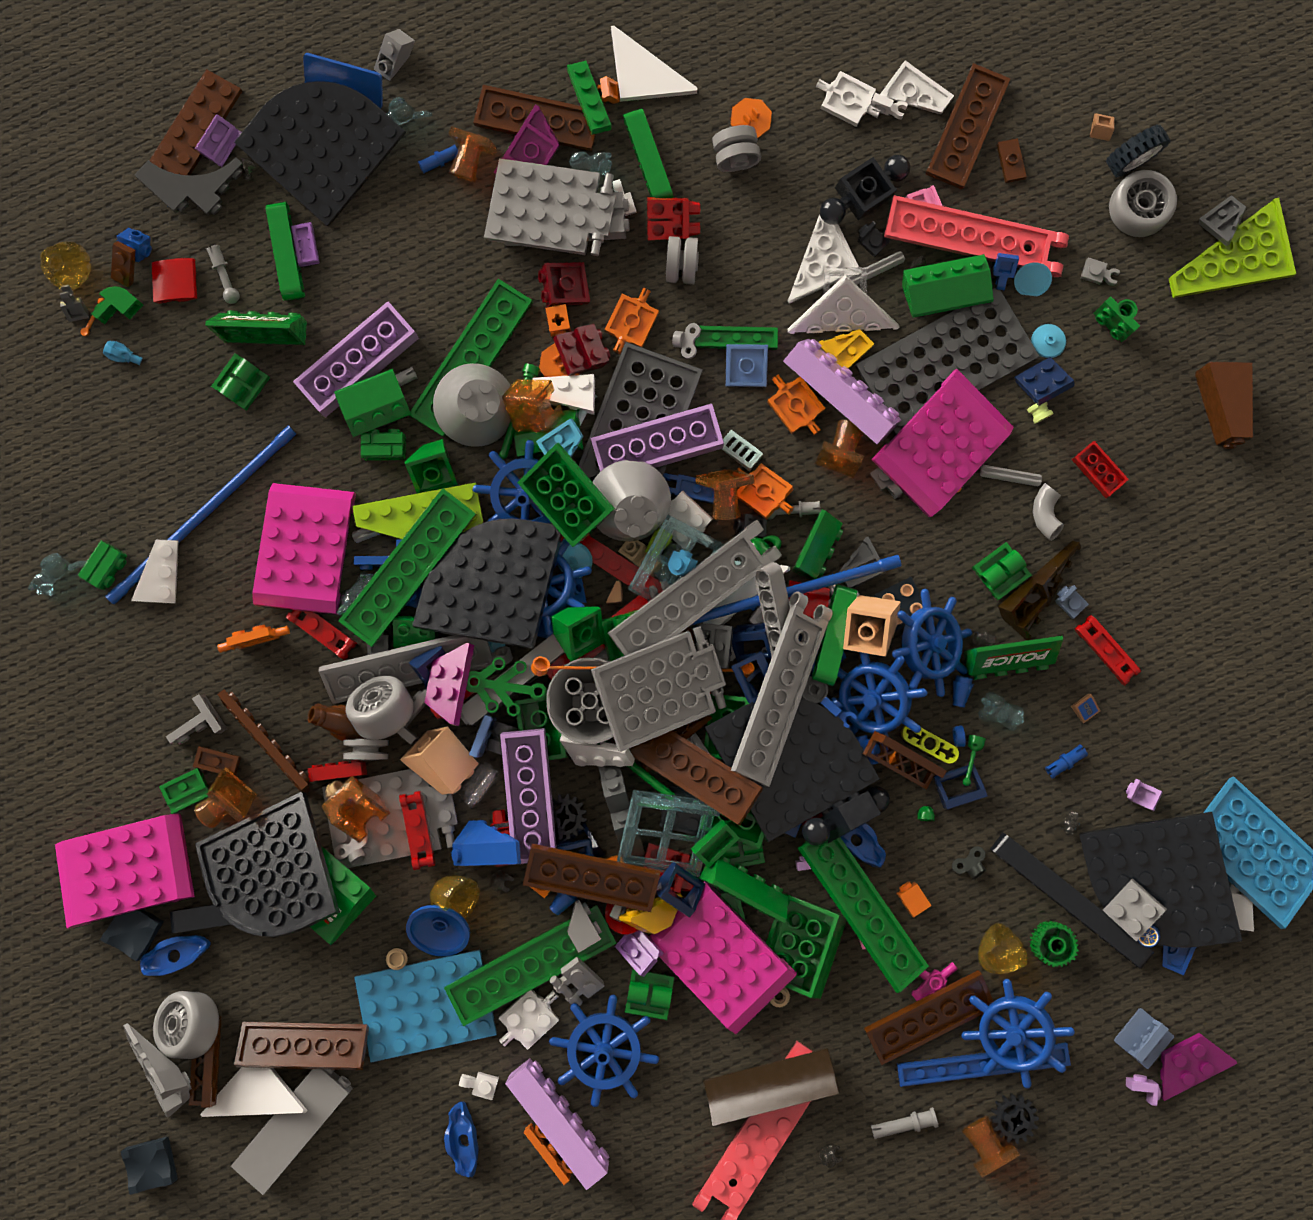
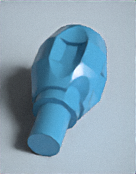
(120, 353)

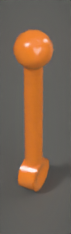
(85, 331)

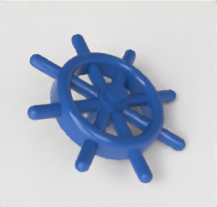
(521, 497)
(565, 597)
(932, 643)
(876, 696)
(1017, 1033)
(604, 1050)

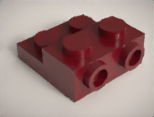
(564, 284)
(582, 349)

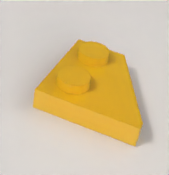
(847, 347)

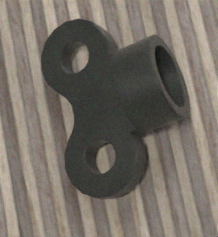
(971, 864)

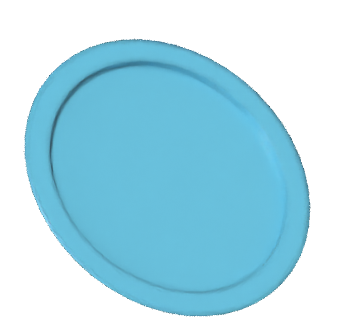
(1033, 279)
(1048, 340)
(577, 557)

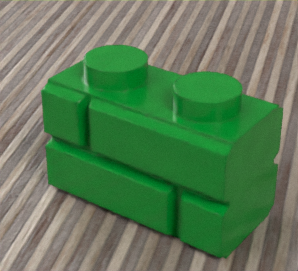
(383, 446)
(103, 565)

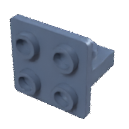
(1144, 1038)

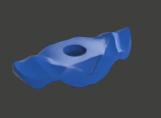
(869, 850)
(158, 962)
(464, 1156)

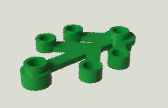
(500, 686)

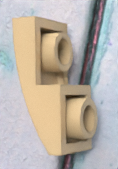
(636, 553)

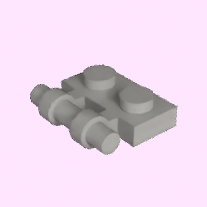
(583, 979)

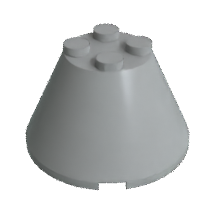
(471, 405)
(639, 499)
(576, 704)

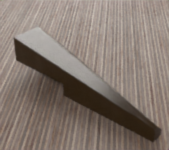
(1029, 600)

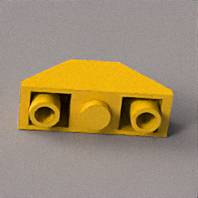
(651, 922)

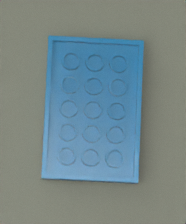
(1262, 853)
(412, 1010)

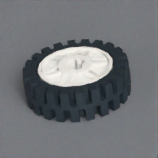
(1138, 150)

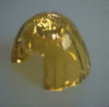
(65, 264)
(455, 893)
(1001, 951)

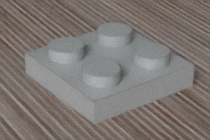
(1134, 909)

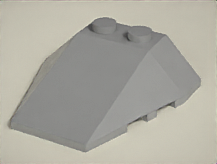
(167, 1081)

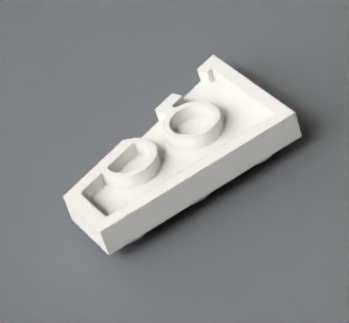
(917, 90)
(573, 391)
(160, 574)
(593, 754)

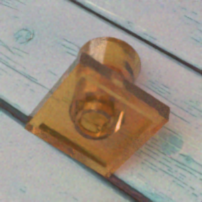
(469, 153)
(841, 454)
(725, 491)
(226, 797)
(988, 1147)

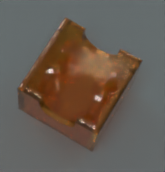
(530, 406)
(353, 807)

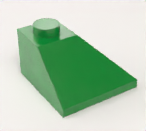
(431, 468)
(578, 630)

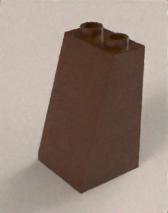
(1228, 401)

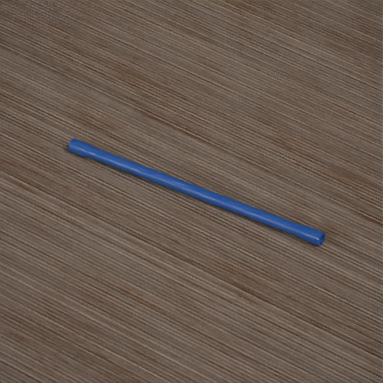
(279, 441)
(881, 565)

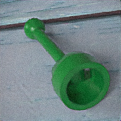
(976, 744)

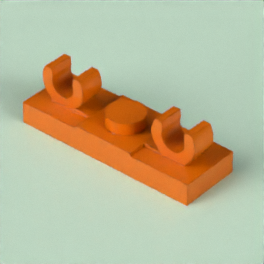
(548, 1153)

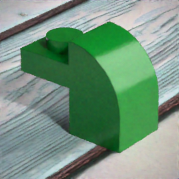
(116, 299)

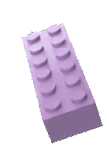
(356, 357)
(842, 390)
(662, 439)
(528, 789)
(558, 1123)

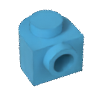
(681, 562)

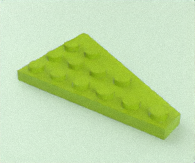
(1255, 255)
(399, 514)

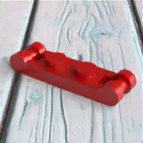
(323, 632)
(1108, 650)
(417, 830)

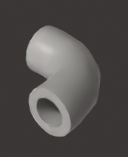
(1044, 512)

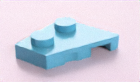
(566, 435)

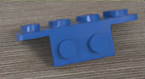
(360, 79)

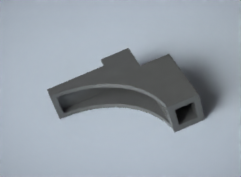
(178, 189)
(618, 804)

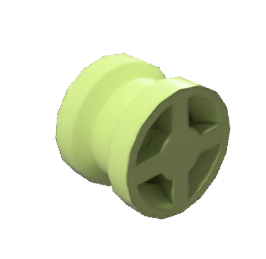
(1039, 412)

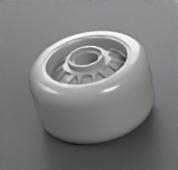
(1146, 189)
(379, 707)
(186, 1025)

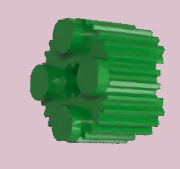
(1043, 938)

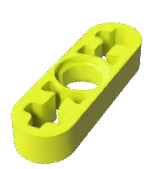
(946, 746)

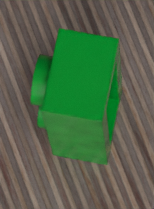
(715, 843)

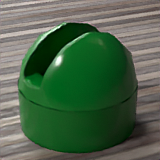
(926, 813)

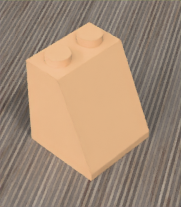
(871, 625)
(441, 760)

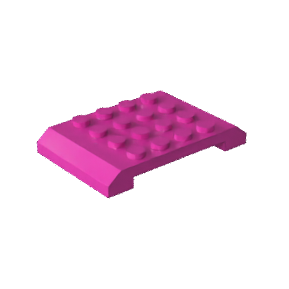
(943, 444)
(303, 548)
(124, 870)
(723, 960)

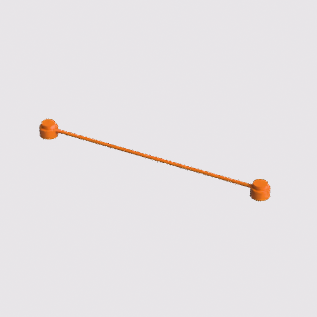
(541, 666)

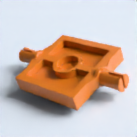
(631, 320)
(796, 404)
(766, 493)
(259, 635)

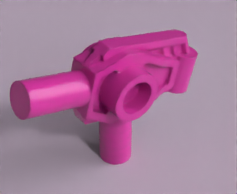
(933, 981)

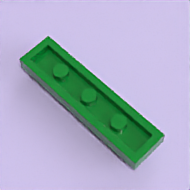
(589, 97)
(719, 336)

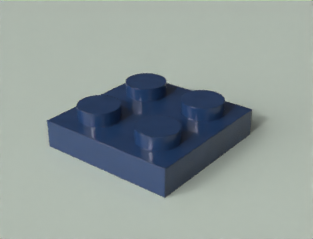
(1044, 381)

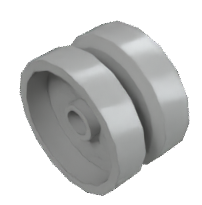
(736, 148)
(683, 260)

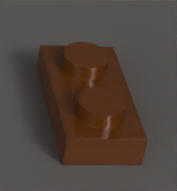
(123, 264)
(215, 760)

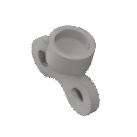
(686, 340)
(353, 851)

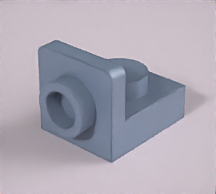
(1071, 601)

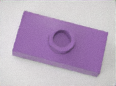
(305, 244)

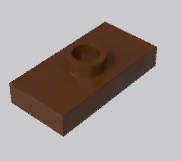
(1011, 160)

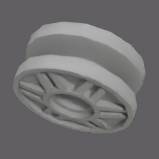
(365, 749)

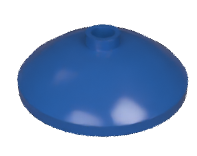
(438, 930)

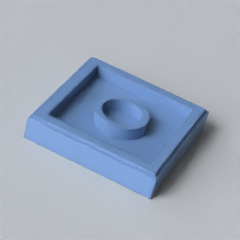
(746, 365)
(482, 736)

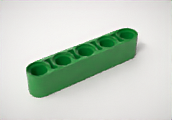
(647, 154)
(284, 251)
(832, 644)

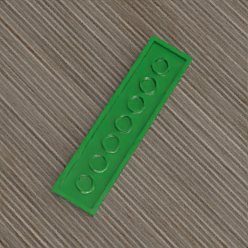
(477, 344)
(407, 567)
(865, 912)
(521, 970)

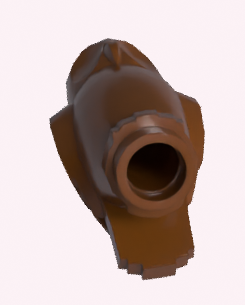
(333, 720)

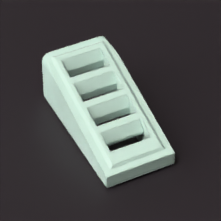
(735, 455)

